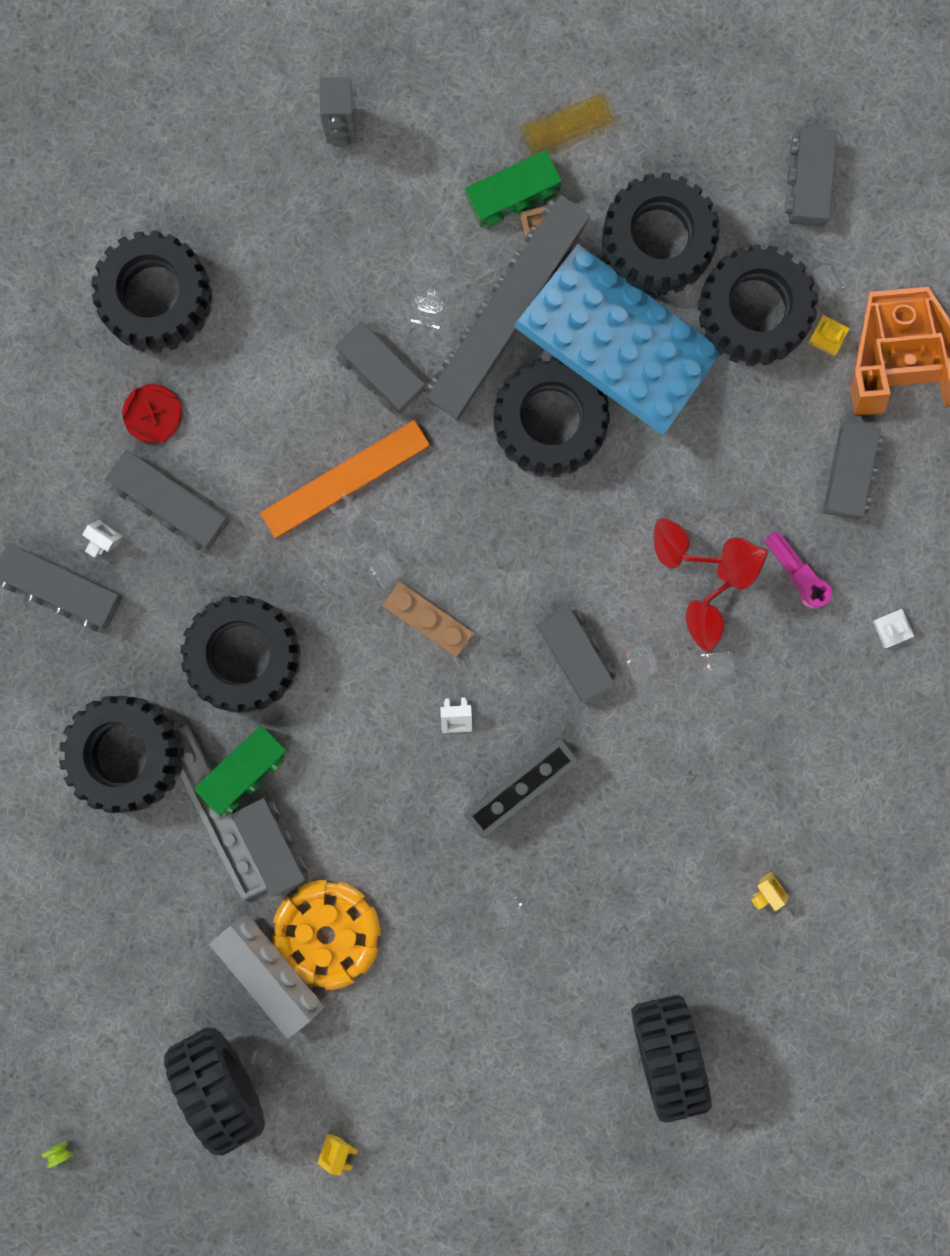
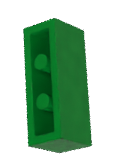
(513, 189)
(241, 771)

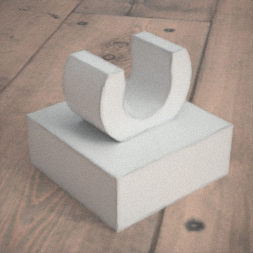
(101, 538)
(893, 628)
(456, 718)

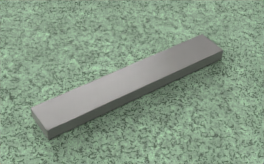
(220, 828)

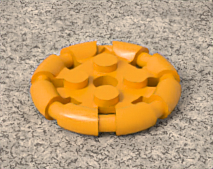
(345, 933)

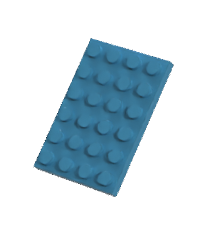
(618, 339)

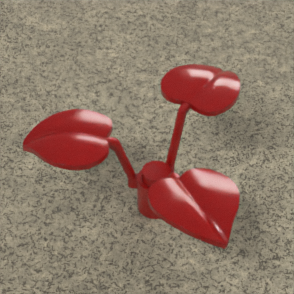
(738, 567)

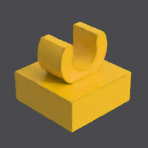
(828, 335)
(770, 892)
(334, 1155)

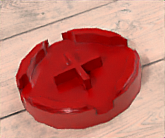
(152, 413)

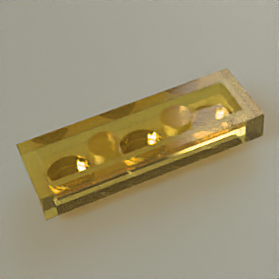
(566, 124)

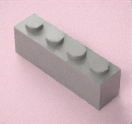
(267, 975)

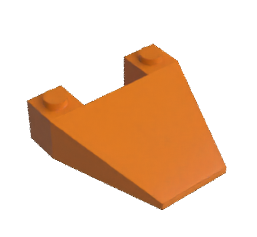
(900, 345)

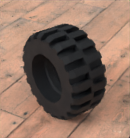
(669, 196)
(124, 264)
(779, 273)
(543, 458)
(199, 646)
(82, 757)
(671, 1058)
(214, 1091)

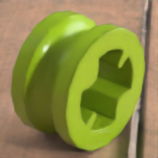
(56, 1154)

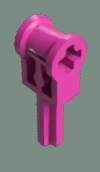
(800, 574)

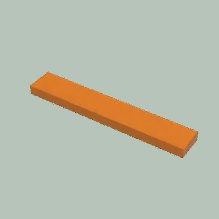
(345, 478)

